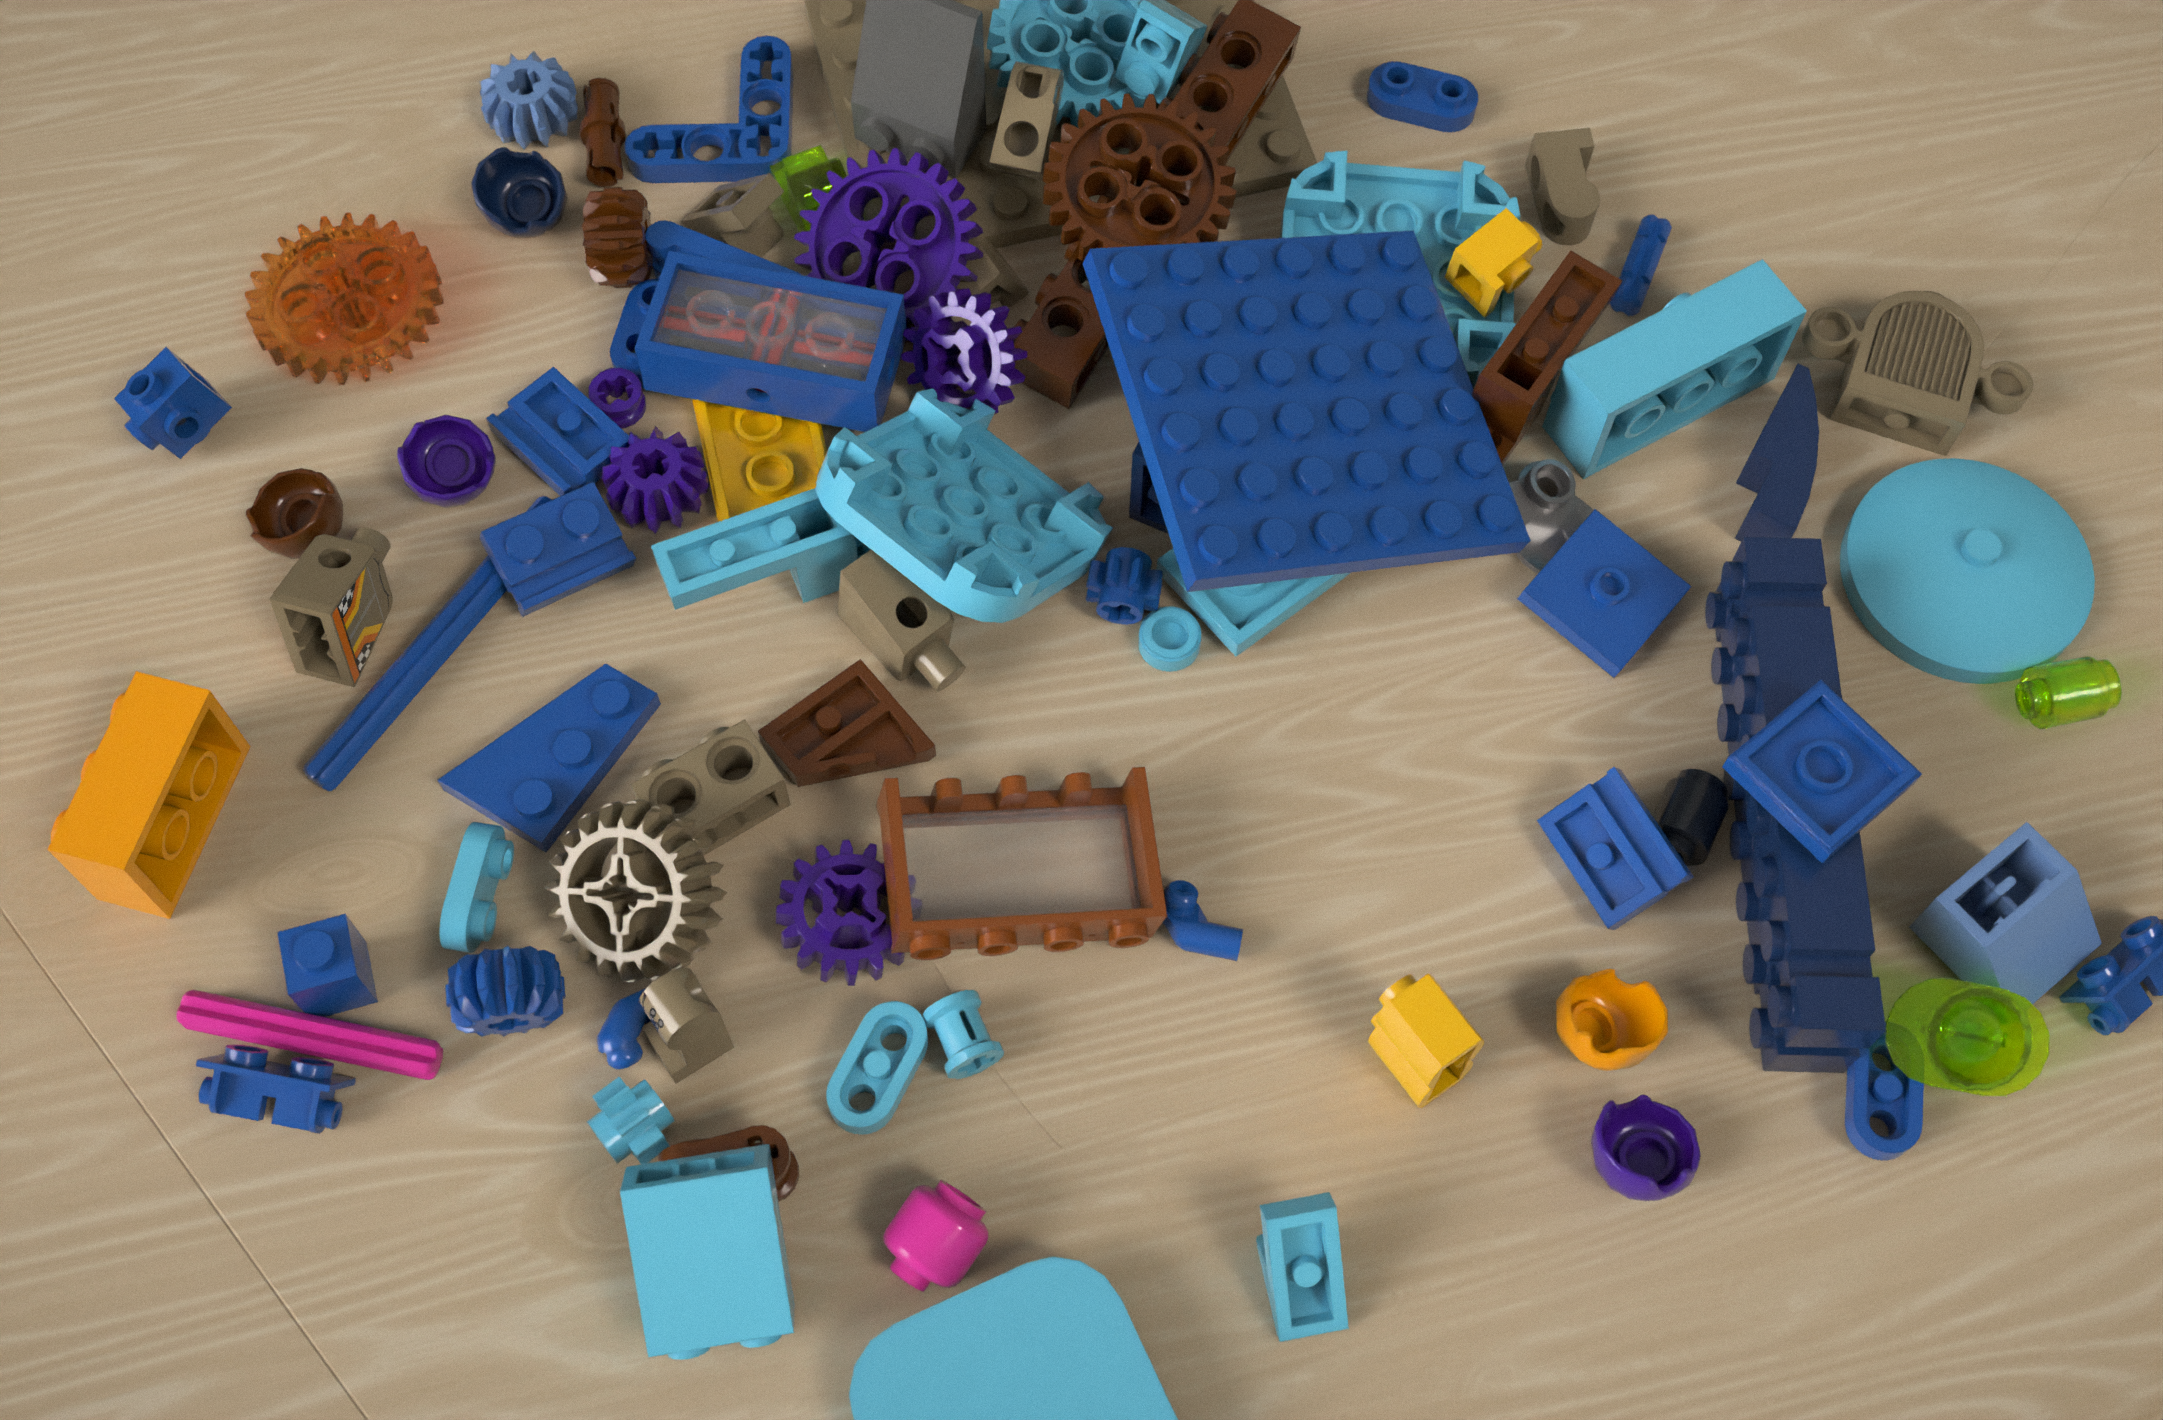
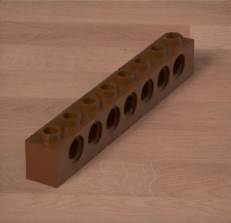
(1245, 37)

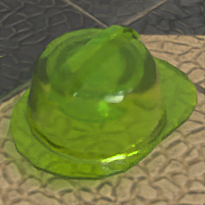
(1967, 1037)

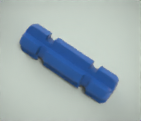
(1641, 264)

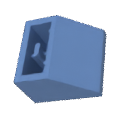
(2013, 918)

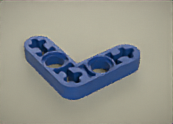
(738, 140)

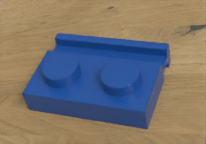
(558, 432)
(557, 548)
(1614, 848)

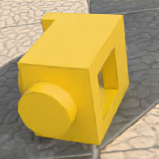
(1493, 260)

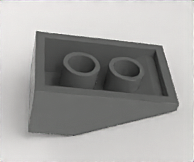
(921, 80)

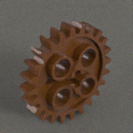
(1158, 144)

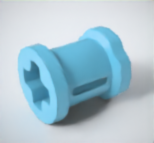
(962, 1034)

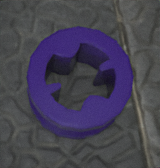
(614, 383)

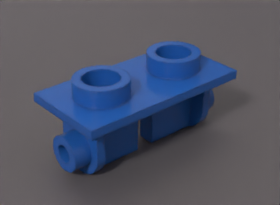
(2112, 981)
(301, 1090)

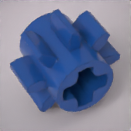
(1124, 585)

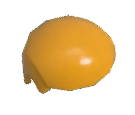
(1610, 1020)

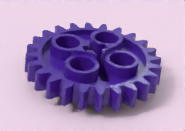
(841, 230)

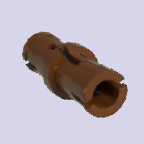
(602, 132)

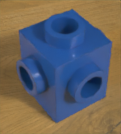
(171, 404)

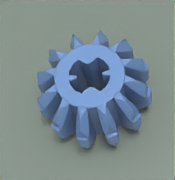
(528, 100)

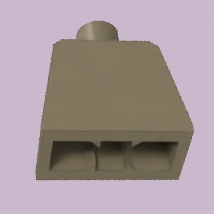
(898, 621)

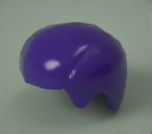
(447, 461)
(1645, 1149)

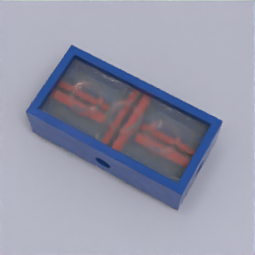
(772, 342)

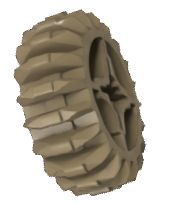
(616, 921)

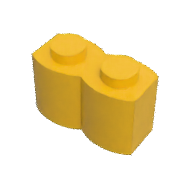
(1423, 1038)

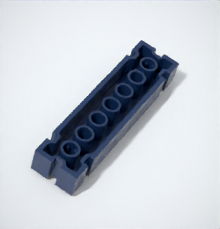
(1802, 916)

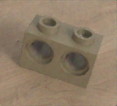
(720, 806)

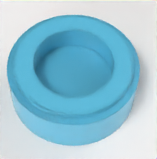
(1169, 639)

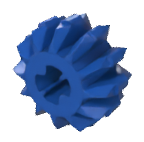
(505, 991)

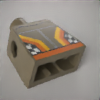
(335, 605)

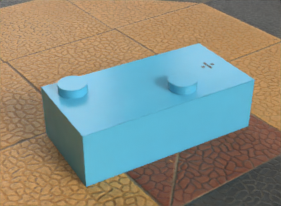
(1672, 368)

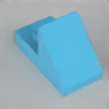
(1303, 1266)

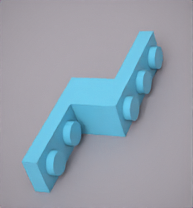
(758, 544)

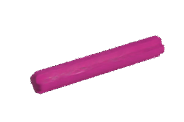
(310, 1034)

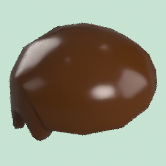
(294, 511)

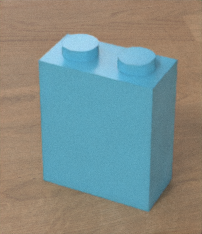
(708, 1252)

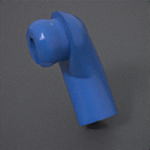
(1191, 928)
(621, 1031)

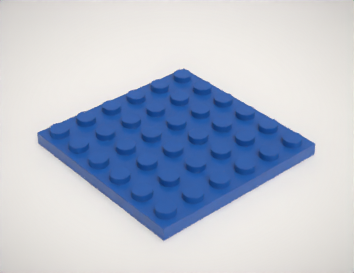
(1302, 407)

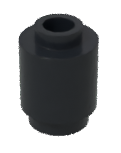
(1692, 813)

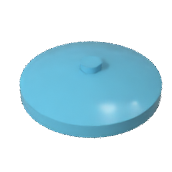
(1966, 570)

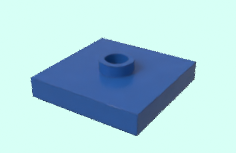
(1604, 593)
(1821, 771)

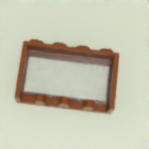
(1020, 866)

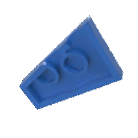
(554, 758)

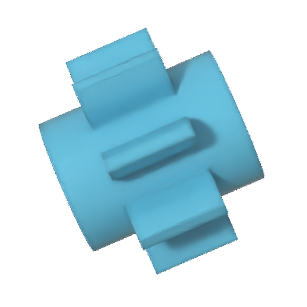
(630, 1121)

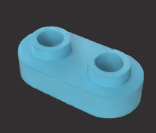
(469, 906)
(876, 1070)

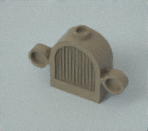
(1913, 369)

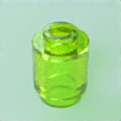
(2067, 691)

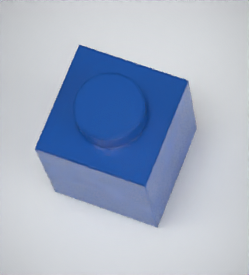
(327, 966)

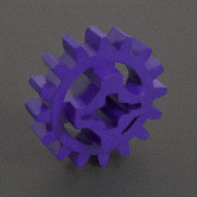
(963, 355)
(837, 941)

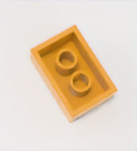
(150, 795)

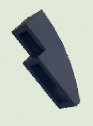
(1783, 462)

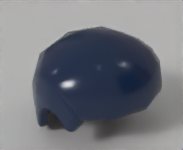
(519, 192)

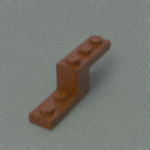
(1533, 354)

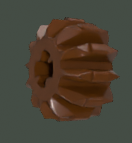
(616, 237)

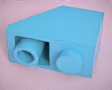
(1158, 48)

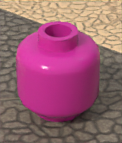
(936, 1236)

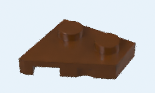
(845, 731)

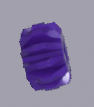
(655, 480)

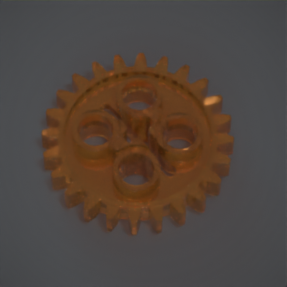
(344, 298)

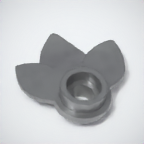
(1547, 518)

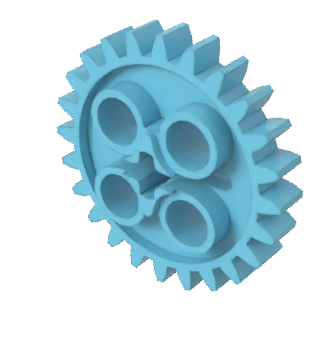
(1070, 36)

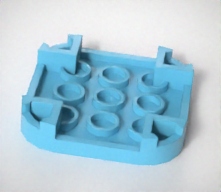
(1436, 204)
(961, 510)
(1014, 1348)

